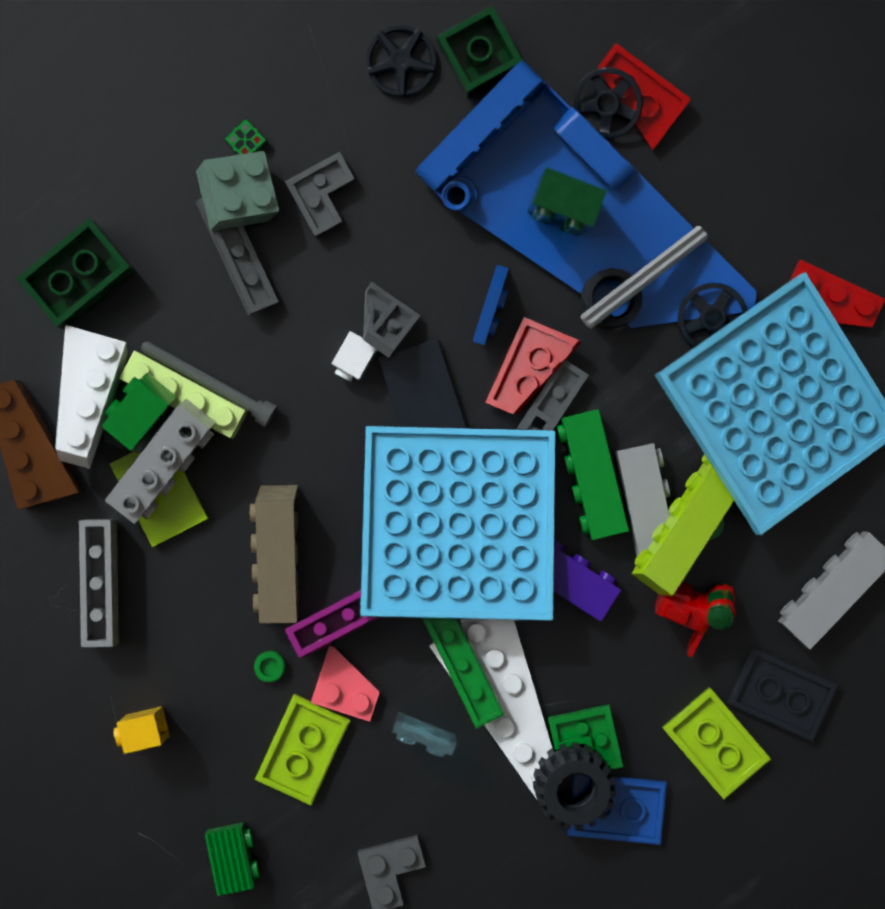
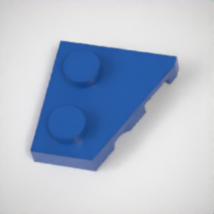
(495, 298)

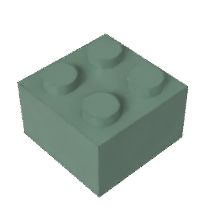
(237, 190)

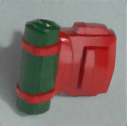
(698, 610)

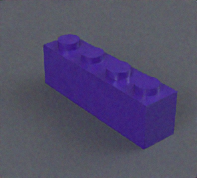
(581, 585)

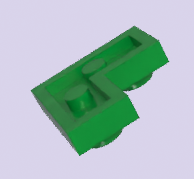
(588, 727)

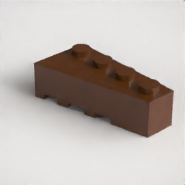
(30, 451)

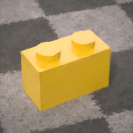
(142, 730)

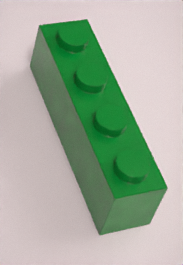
(594, 475)

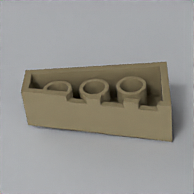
(276, 554)

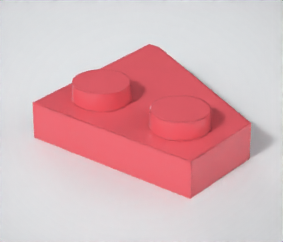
(344, 687)

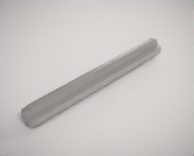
(644, 277)

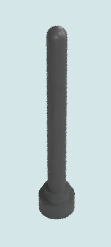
(261, 411)

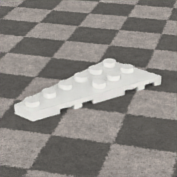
(522, 729)

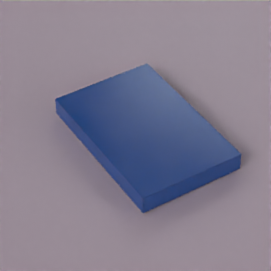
(635, 813)

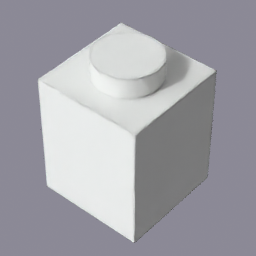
(353, 357)

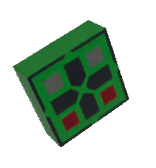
(245, 138)

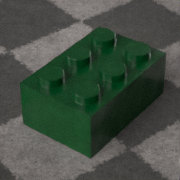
(566, 202)
(75, 274)

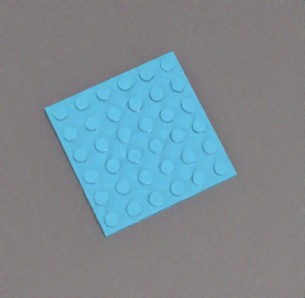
(778, 403)
(458, 523)

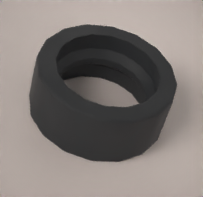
(619, 276)

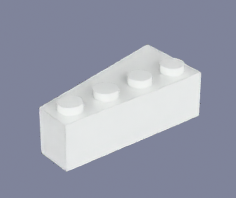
(87, 390)

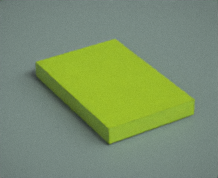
(174, 512)
(716, 743)
(302, 749)

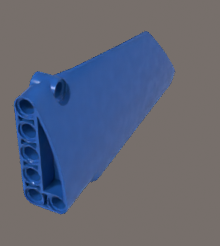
(498, 163)

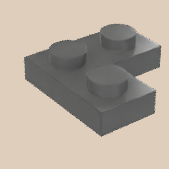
(312, 191)
(383, 864)

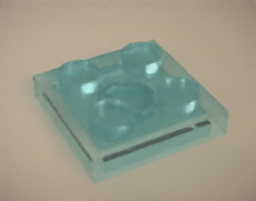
(436, 739)

